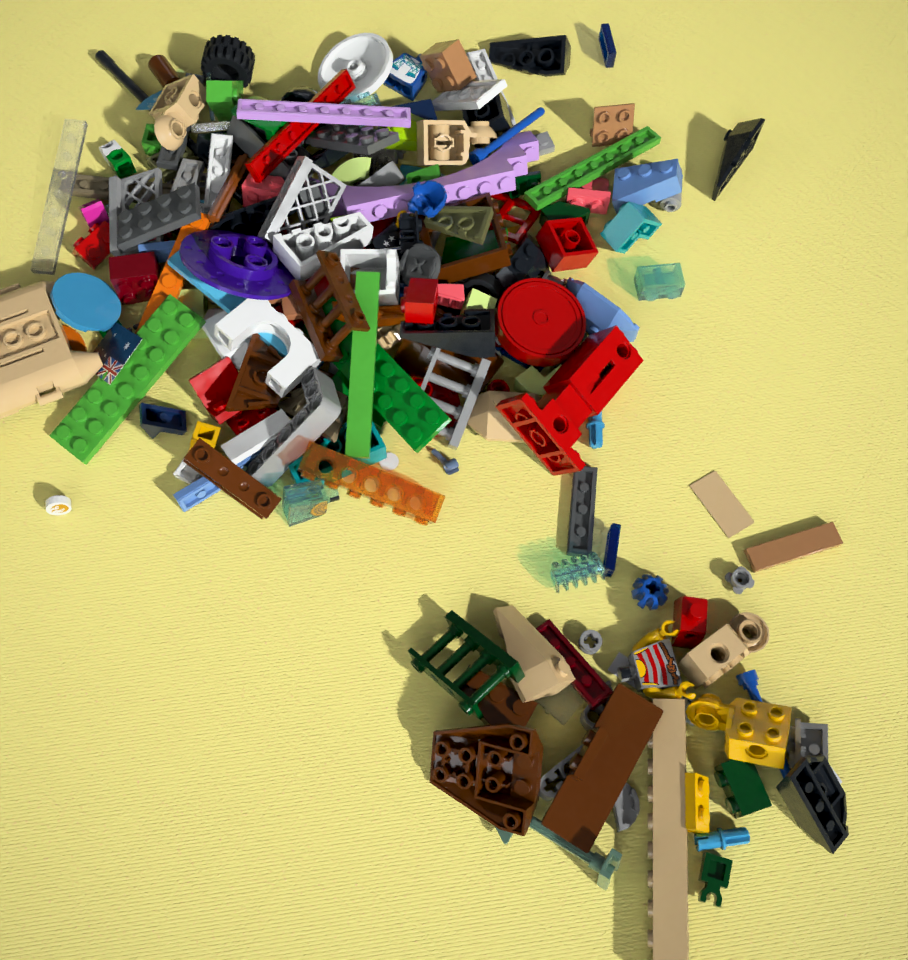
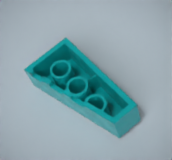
(377, 453)

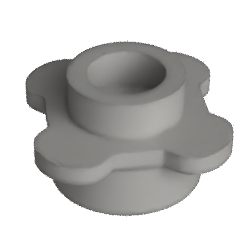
(744, 575)

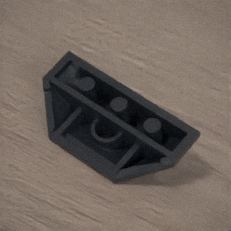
(526, 263)
(816, 801)

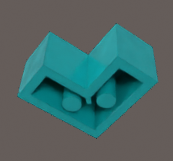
(628, 225)

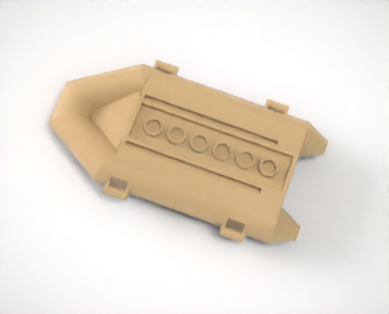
(35, 350)

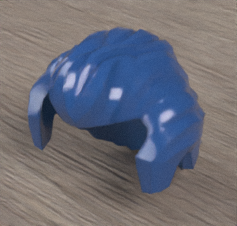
(428, 198)

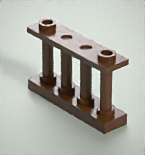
(312, 312)
(231, 479)

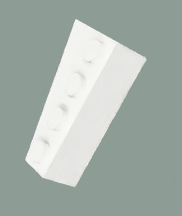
(299, 247)

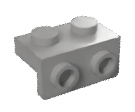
(808, 739)

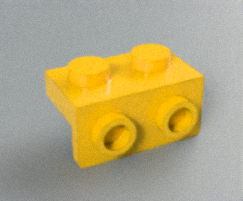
(696, 803)

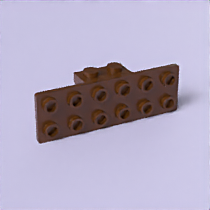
(601, 768)

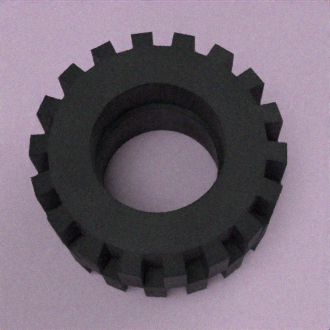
(228, 59)

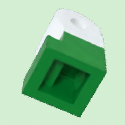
(117, 159)

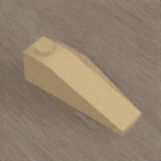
(542, 664)

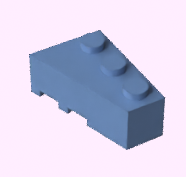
(646, 183)

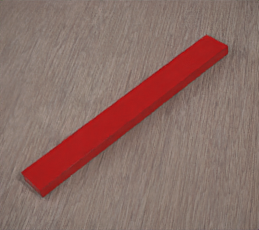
(293, 133)

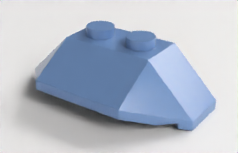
(600, 311)

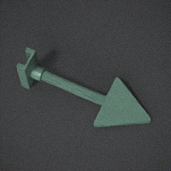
(603, 865)

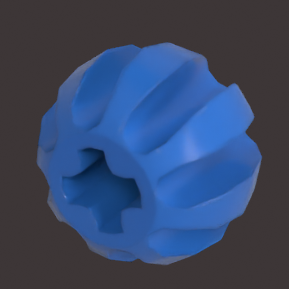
(642, 593)

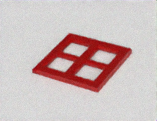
(525, 224)

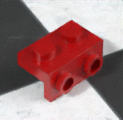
(94, 247)

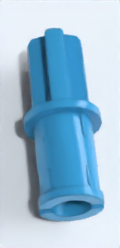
(595, 428)
(721, 838)

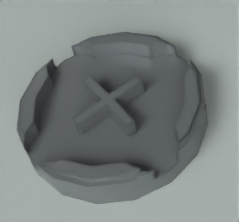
(420, 262)

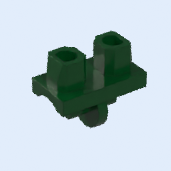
(525, 183)

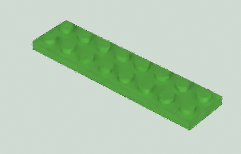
(108, 405)

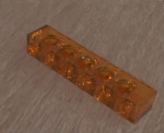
(430, 500)

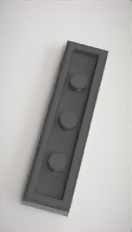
(582, 512)

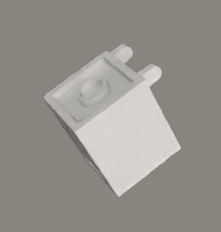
(376, 260)

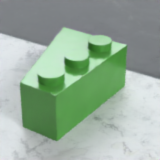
(223, 96)

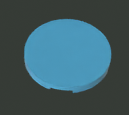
(85, 302)

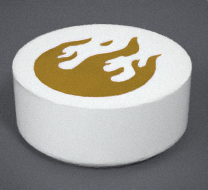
(58, 505)

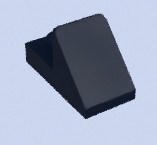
(162, 419)

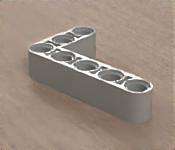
(307, 425)

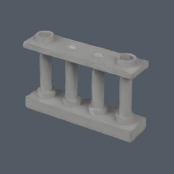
(469, 392)

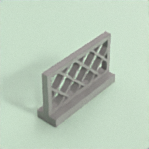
(289, 195)
(121, 199)

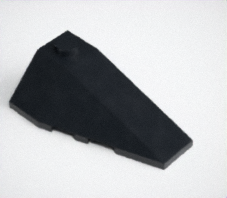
(535, 55)
(247, 219)

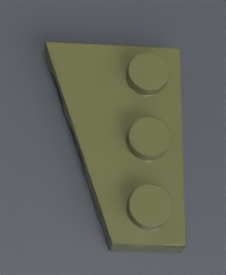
(462, 222)

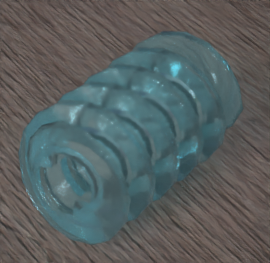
(576, 570)

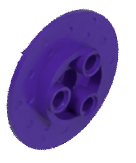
(236, 264)

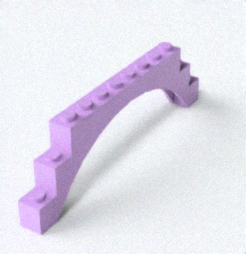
(490, 175)

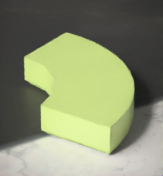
(353, 170)

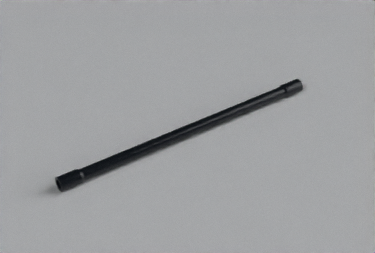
(110, 65)

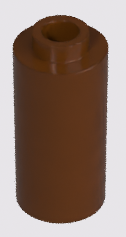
(162, 70)

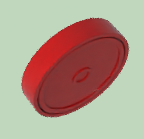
(539, 322)

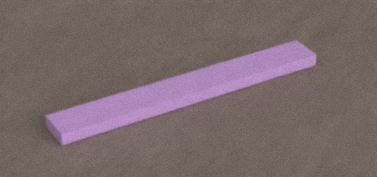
(323, 113)

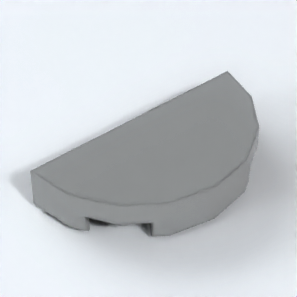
(626, 808)

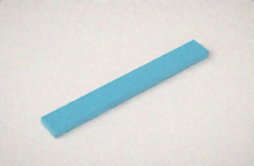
(225, 300)

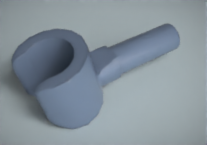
(449, 466)

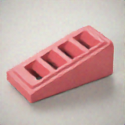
(451, 295)

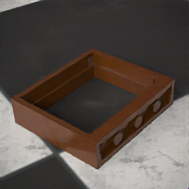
(481, 262)

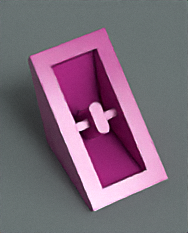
(94, 212)

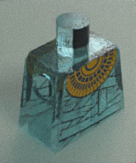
(306, 501)

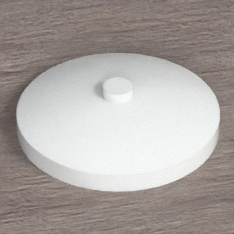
(364, 57)

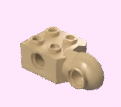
(177, 109)
(449, 141)
(724, 649)

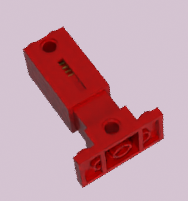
(571, 396)

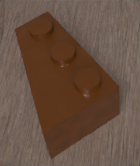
(501, 703)

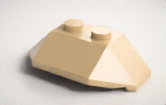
(489, 422)

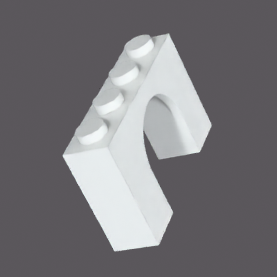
(260, 317)

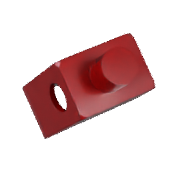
(689, 618)

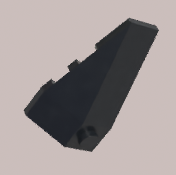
(737, 148)
(463, 334)

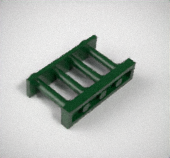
(488, 652)

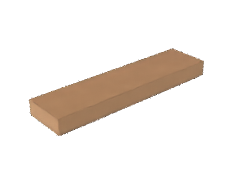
(793, 547)

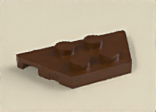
(250, 389)

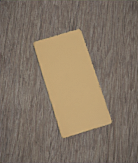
(722, 504)

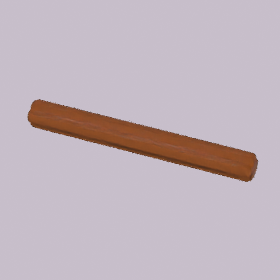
(228, 189)

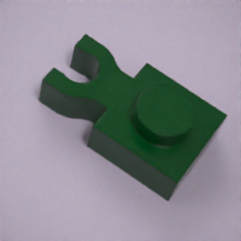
(715, 873)

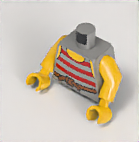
(655, 666)

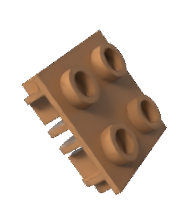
(612, 124)

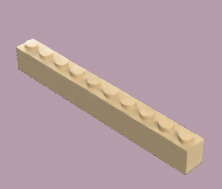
(670, 841)

